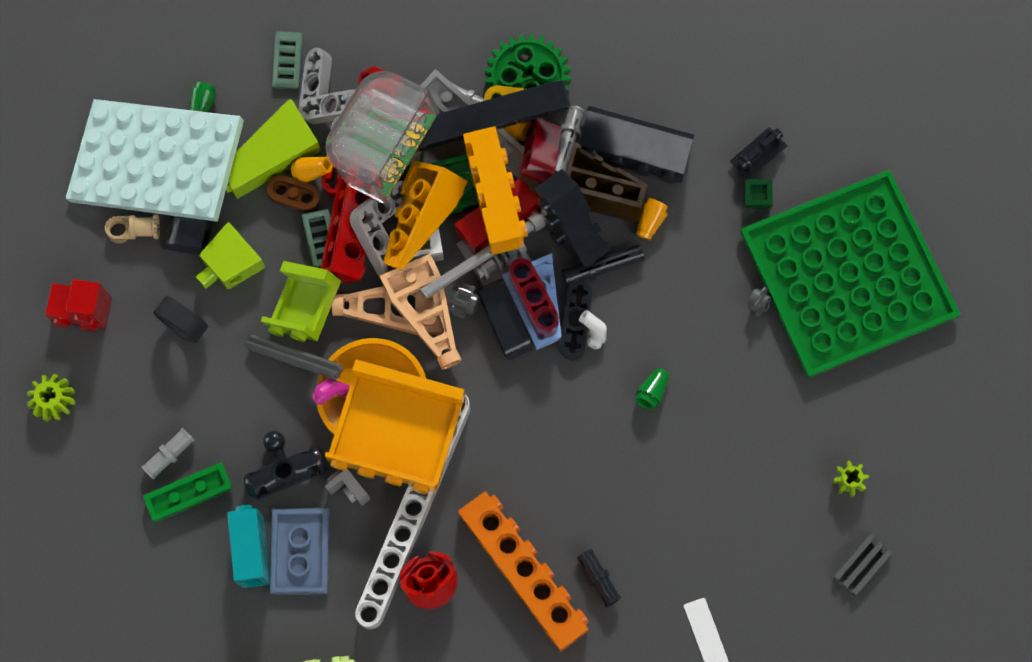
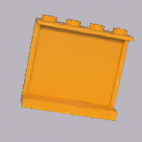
(396, 427)

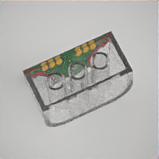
(379, 132)

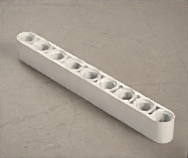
(401, 549)

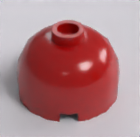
(429, 580)

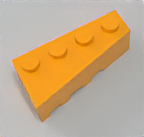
(494, 190)

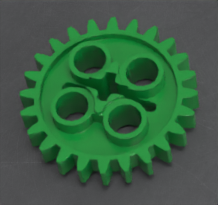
(542, 58)

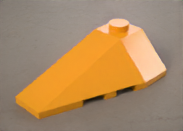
(428, 199)

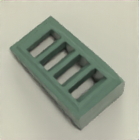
(282, 45)
(314, 217)

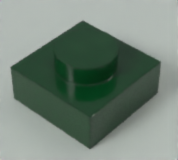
(758, 193)

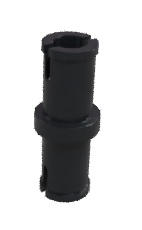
(599, 578)

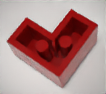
(80, 304)

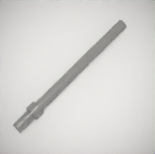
(534, 223)

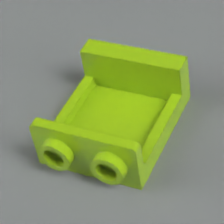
(303, 302)

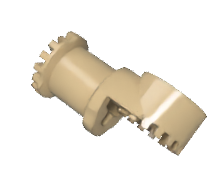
(134, 227)

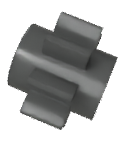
(463, 300)

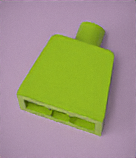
(228, 259)

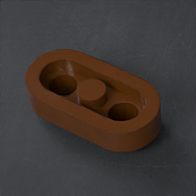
(295, 193)

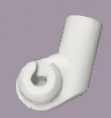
(596, 327)

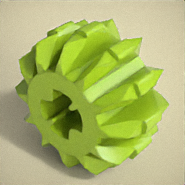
(54, 406)

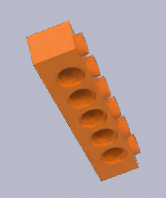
(487, 507)

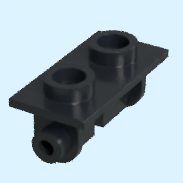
(759, 152)

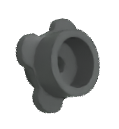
(759, 301)

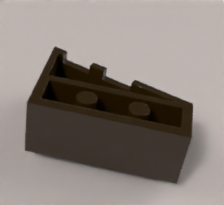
(606, 188)

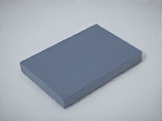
(299, 551)

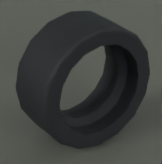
(180, 319)

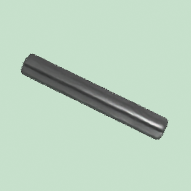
(294, 357)

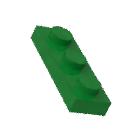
(188, 492)

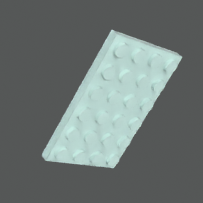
(155, 159)

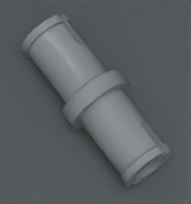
(168, 453)

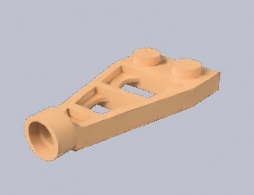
(410, 280)
(388, 319)

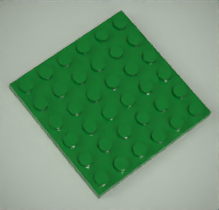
(849, 273)

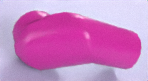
(329, 389)

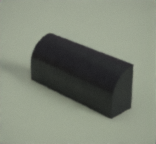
(187, 234)

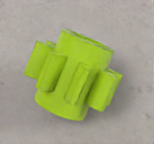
(857, 482)

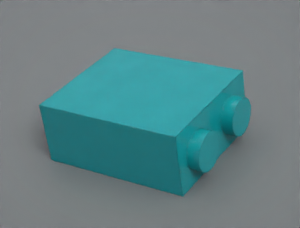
(248, 547)

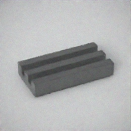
(878, 546)

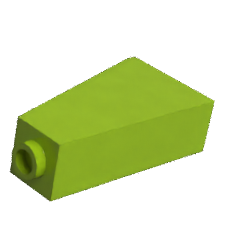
(272, 150)

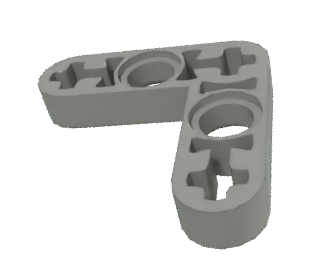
(318, 67)
(374, 221)

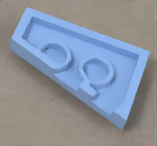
(545, 270)

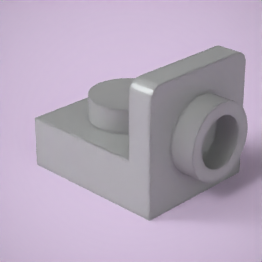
(352, 490)

